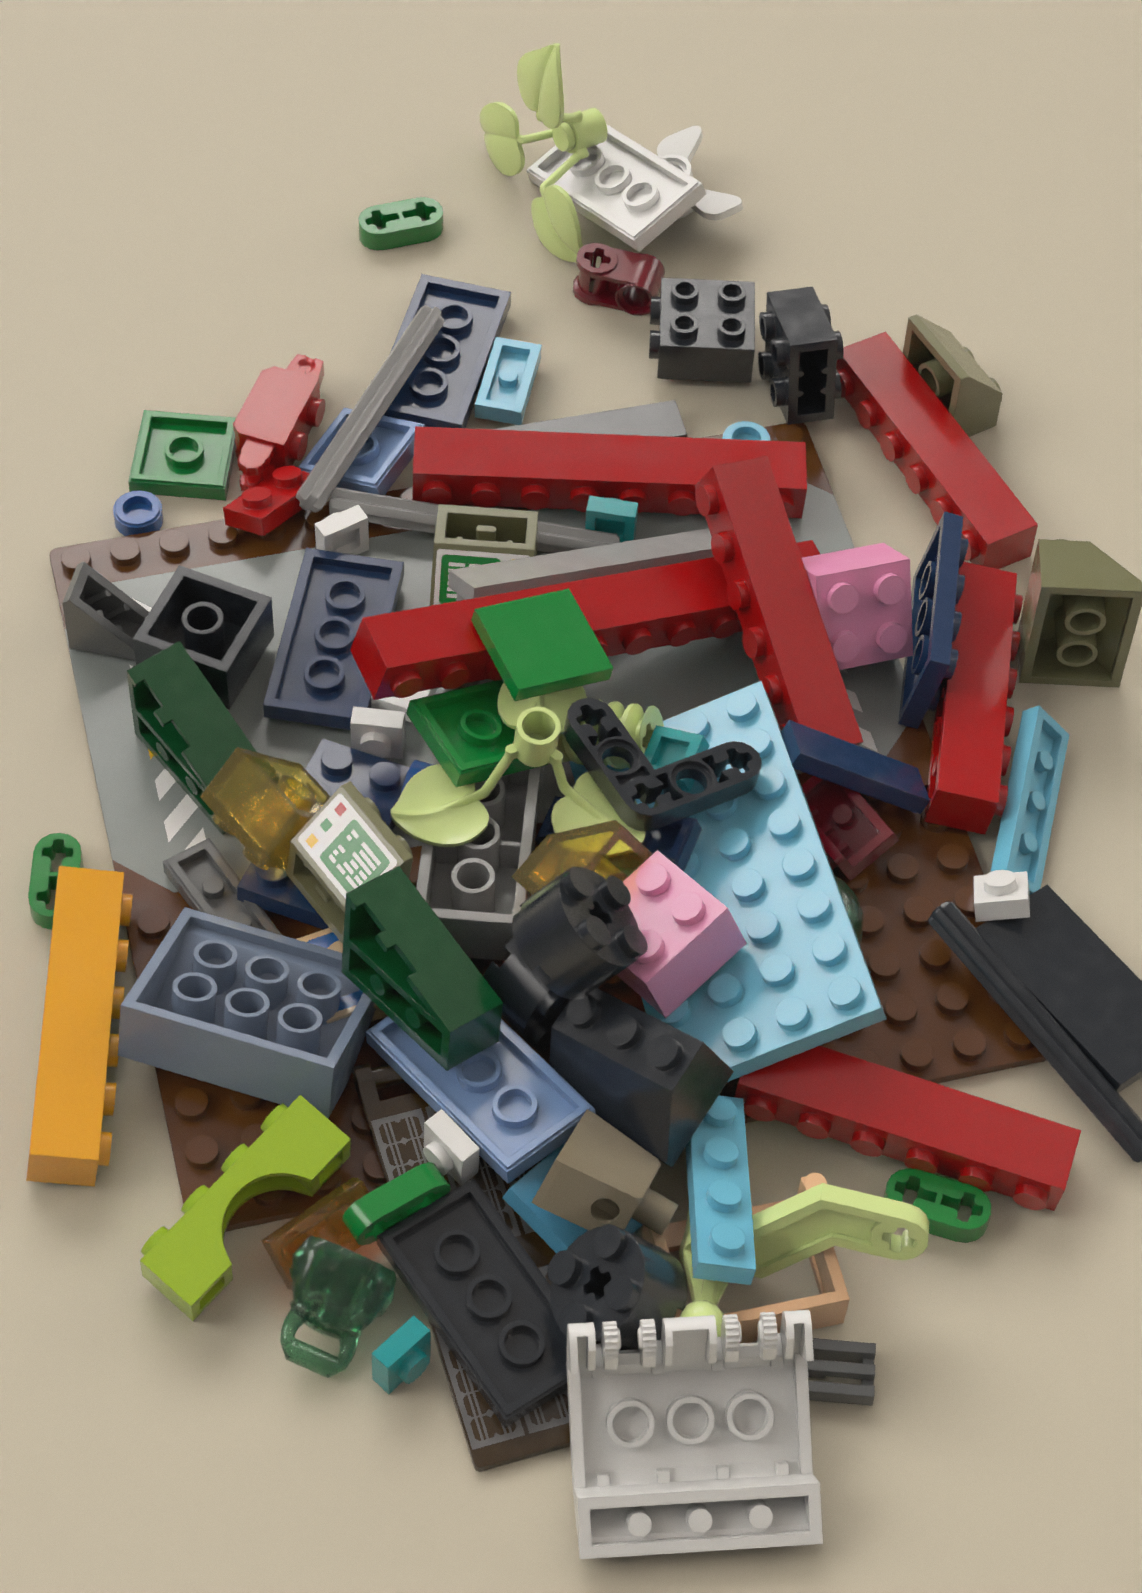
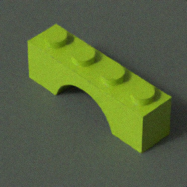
(292, 1154)

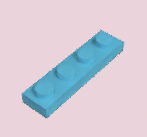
(1031, 796)
(721, 1196)

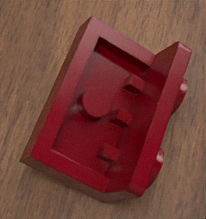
(847, 826)

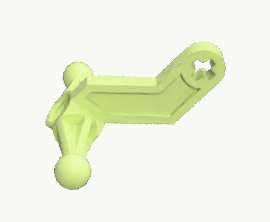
(809, 1225)

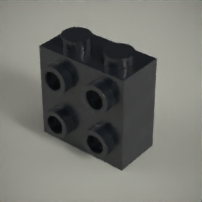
(704, 330)
(800, 355)

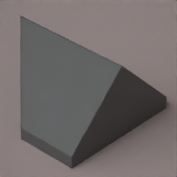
(100, 615)

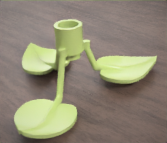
(542, 91)
(452, 816)

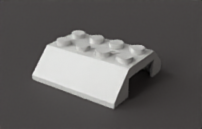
(692, 1437)

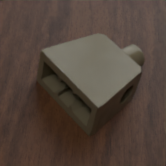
(604, 1180)

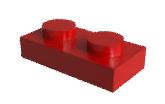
(267, 503)

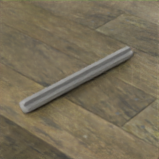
(370, 409)
(423, 517)

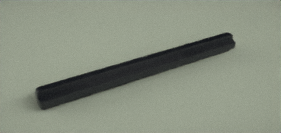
(1039, 1027)

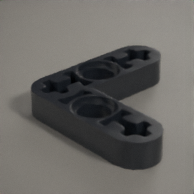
(647, 783)

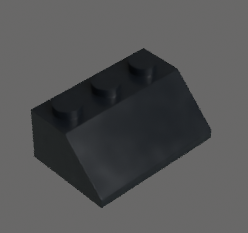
(637, 1071)

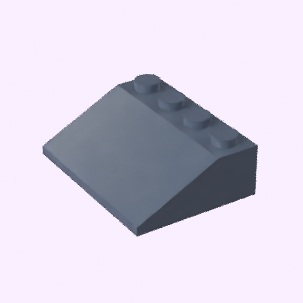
(245, 1012)

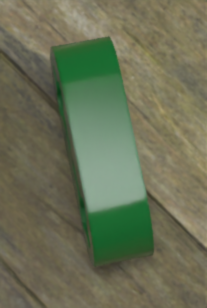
(400, 223)
(43, 878)
(941, 1200)
(394, 1202)

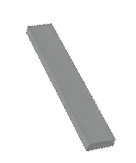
(579, 564)

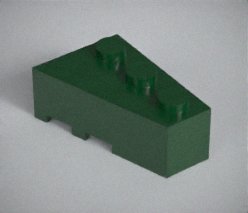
(183, 721)
(417, 970)

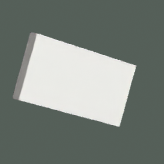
(623, 188)

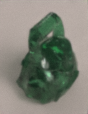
(335, 1296)

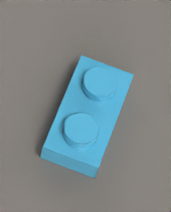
(508, 381)

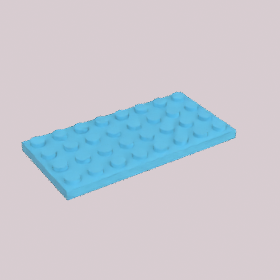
(764, 860)

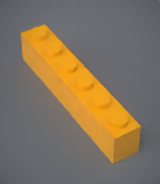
(76, 1028)

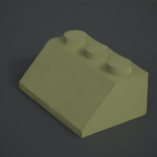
(1077, 616)

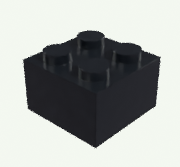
(216, 623)

